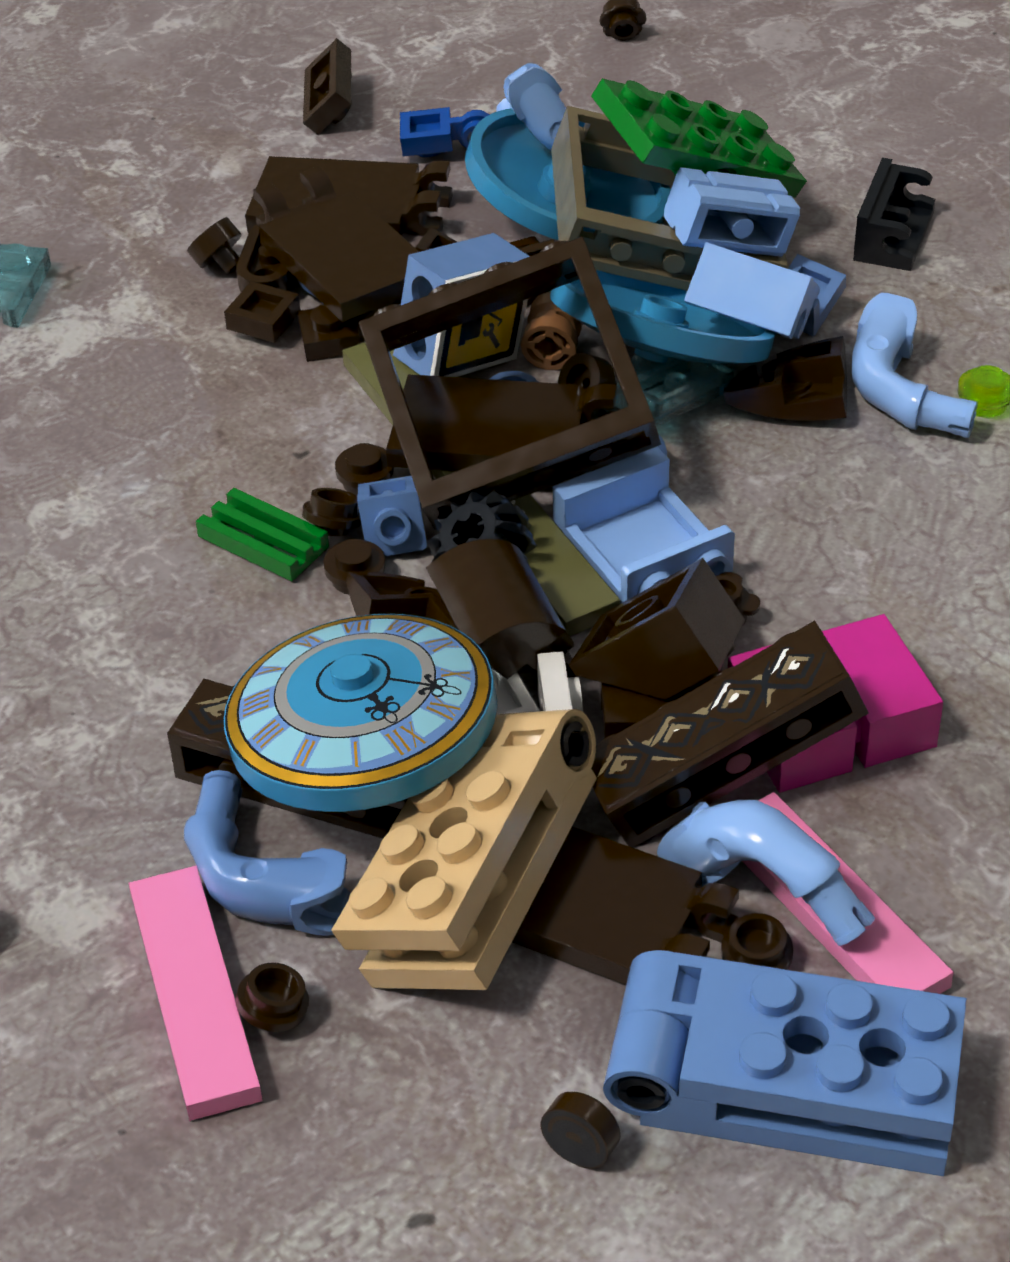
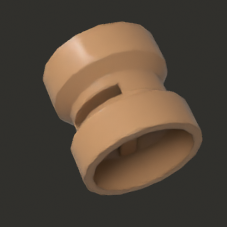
(549, 335)

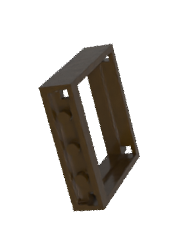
(540, 462)

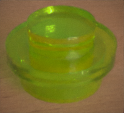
(987, 386)

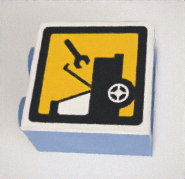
(473, 344)

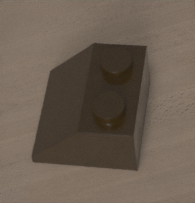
(663, 636)

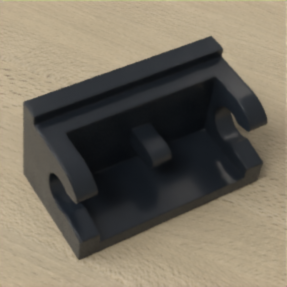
(892, 218)

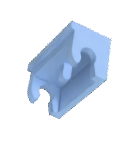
(752, 291)

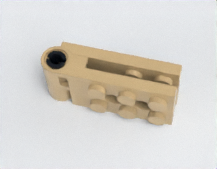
(471, 856)

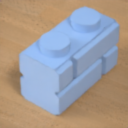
(731, 212)

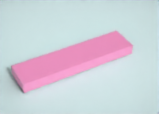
(885, 951)
(194, 994)

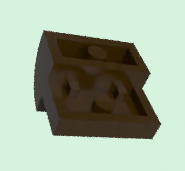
(500, 604)

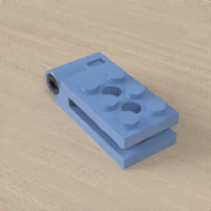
(788, 1060)

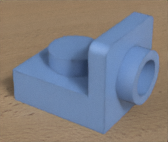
(392, 515)

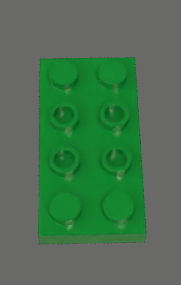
(693, 135)

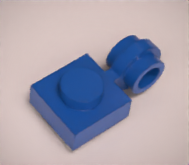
(433, 130)

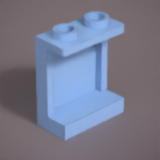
(635, 525)

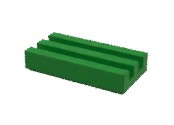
(269, 529)

